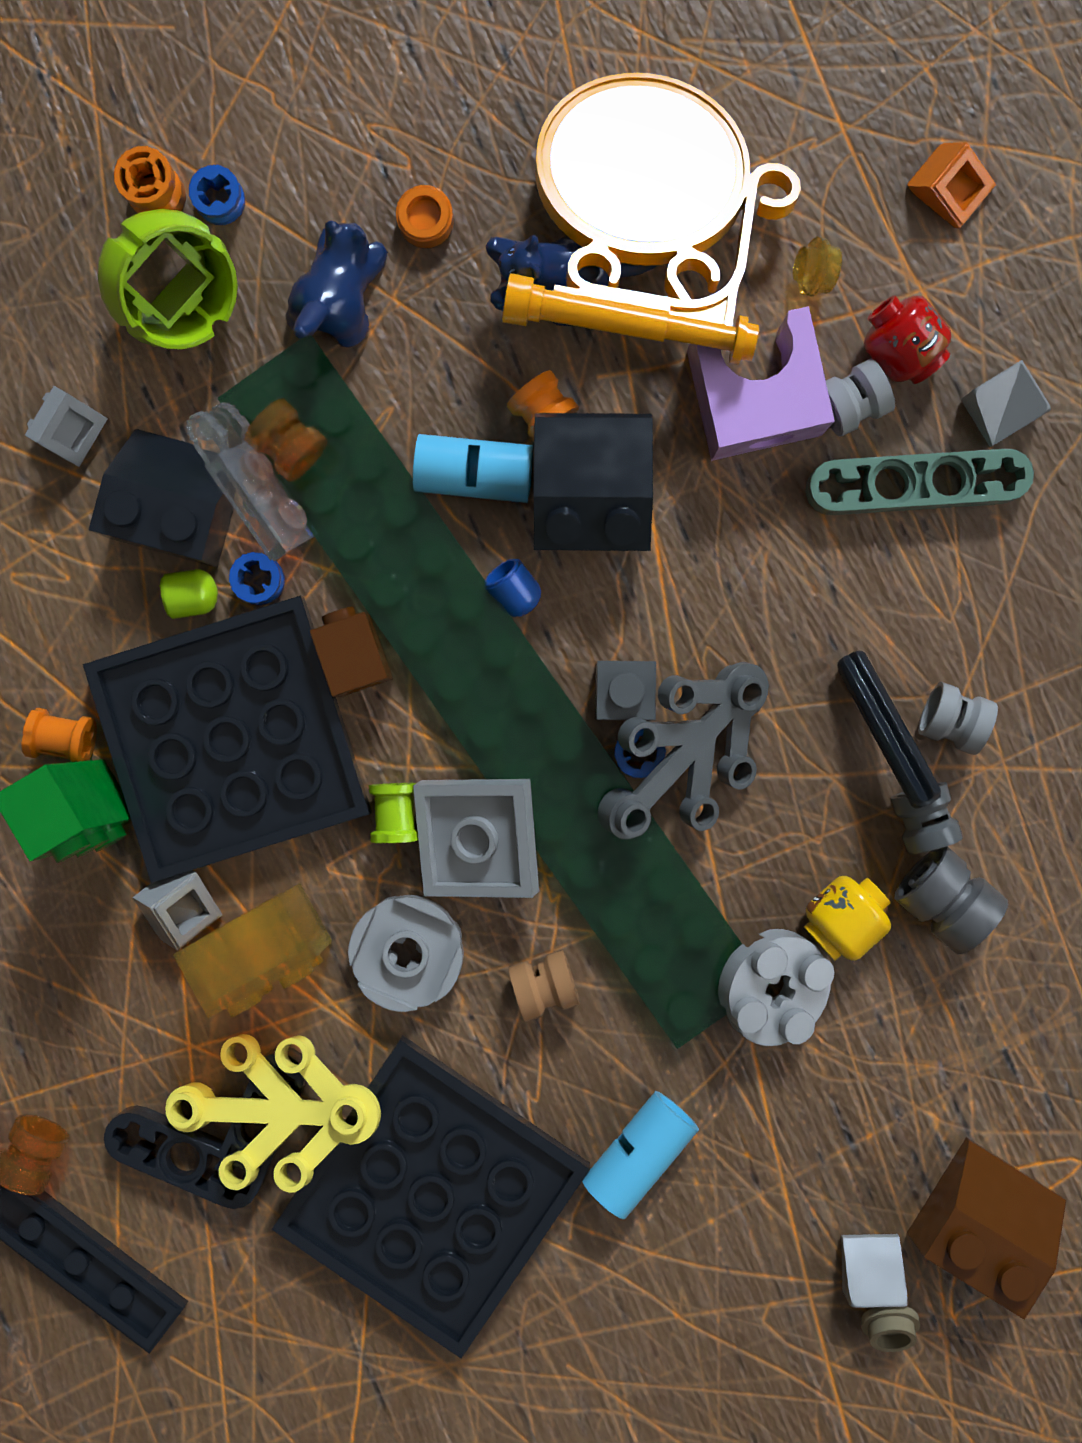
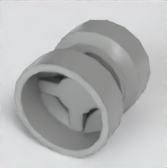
(859, 396)
(958, 718)

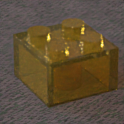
(245, 956)

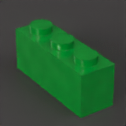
(65, 810)

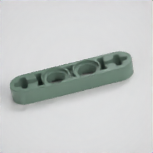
(919, 489)

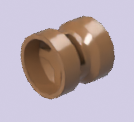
(544, 985)

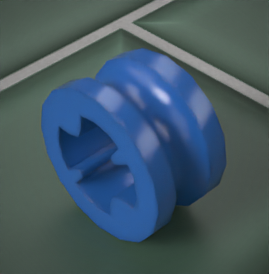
(215, 177)
(247, 592)
(646, 768)

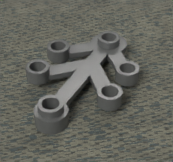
(693, 748)

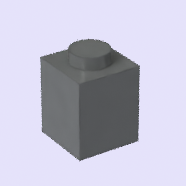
(625, 690)

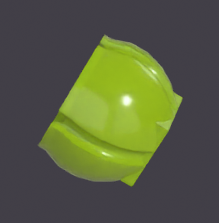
(193, 299)

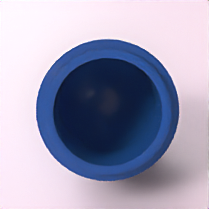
(514, 587)

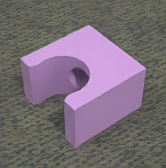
(764, 413)

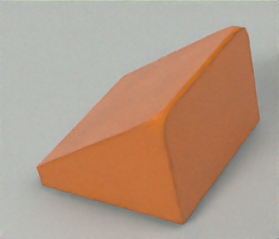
(952, 182)

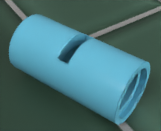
(472, 468)
(640, 1155)

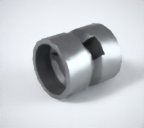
(959, 908)

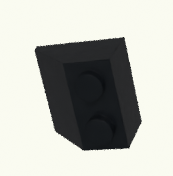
(593, 481)
(162, 500)

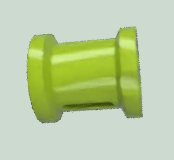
(394, 813)

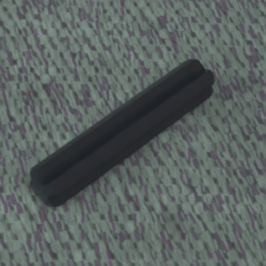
(889, 730)

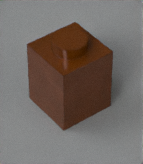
(350, 652)

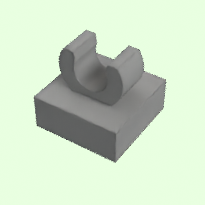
(65, 426)

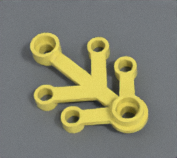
(281, 1111)

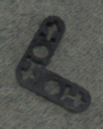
(154, 1124)

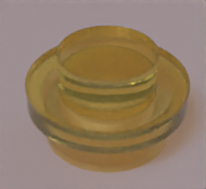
(817, 267)

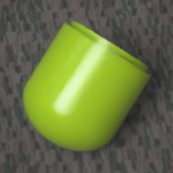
(188, 593)

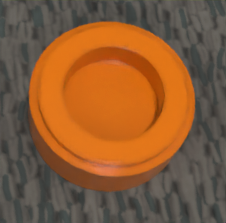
(424, 216)

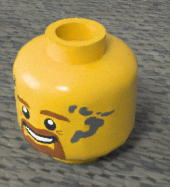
(848, 918)

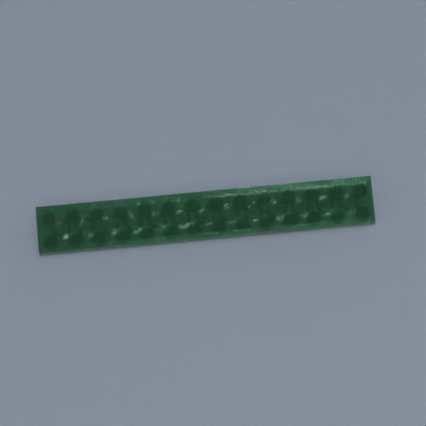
(496, 693)

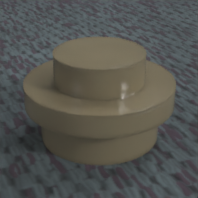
(891, 1328)

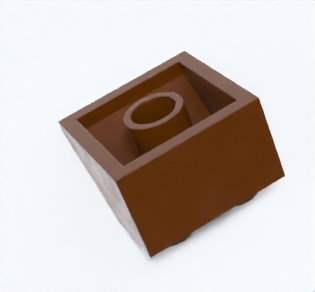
(992, 1228)

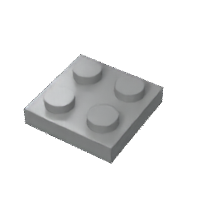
(476, 838)

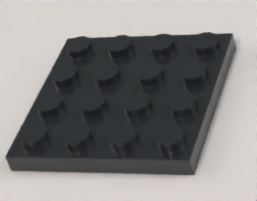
(226, 739)
(436, 1201)

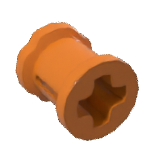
(58, 736)

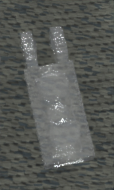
(248, 480)

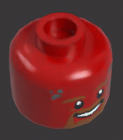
(907, 339)

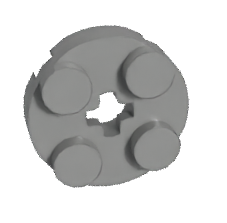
(375, 963)
(798, 1005)

